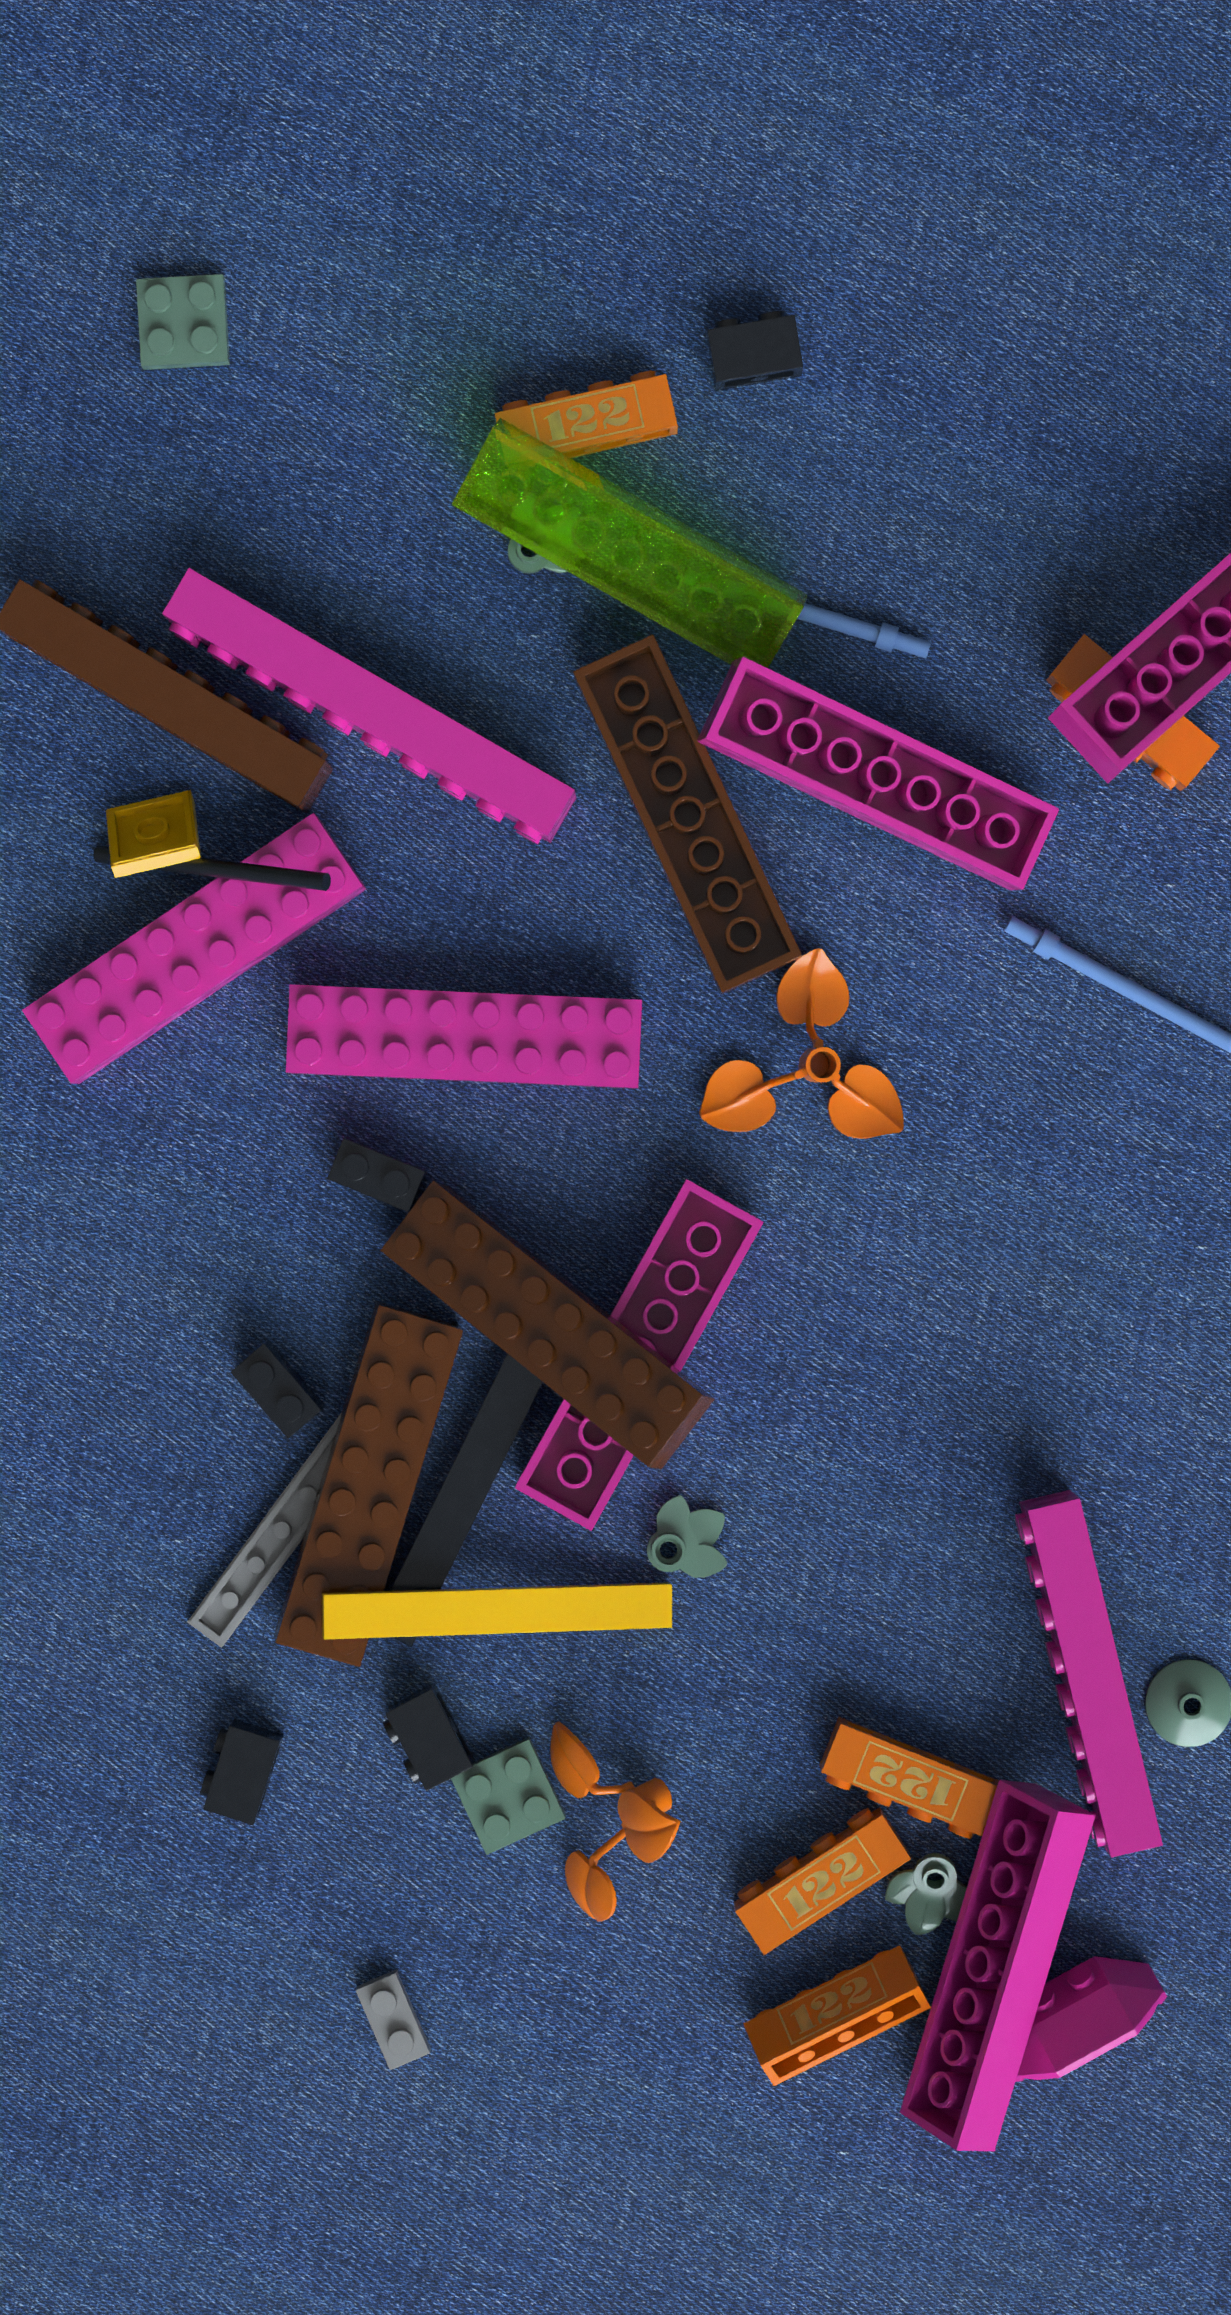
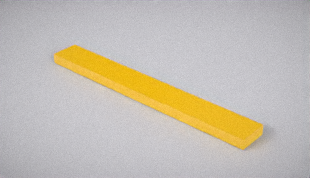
(496, 1610)

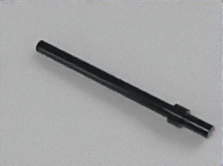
(239, 871)

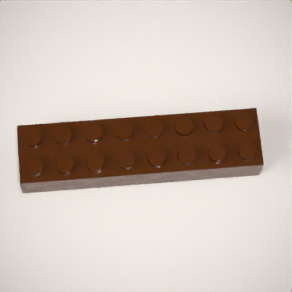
(155, 691)
(687, 814)
(547, 1325)
(369, 1473)

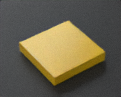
(153, 834)

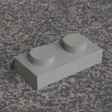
(393, 2019)

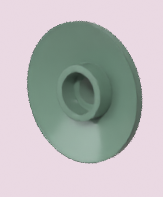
(1171, 1689)

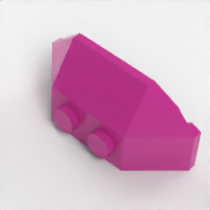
(1088, 2015)

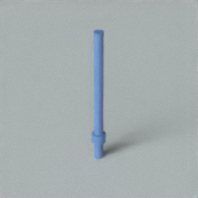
(884, 636)
(1048, 945)

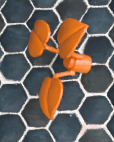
(866, 1100)
(642, 1815)

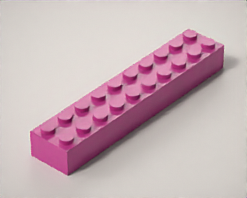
(369, 705)

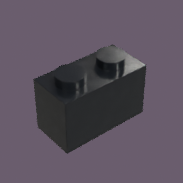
(754, 350)
(377, 1174)
(278, 1389)
(428, 1737)
(242, 1771)

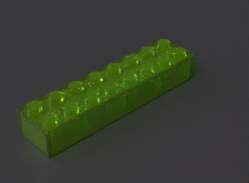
(628, 548)

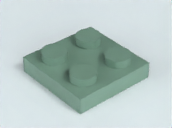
(182, 321)
(508, 1796)

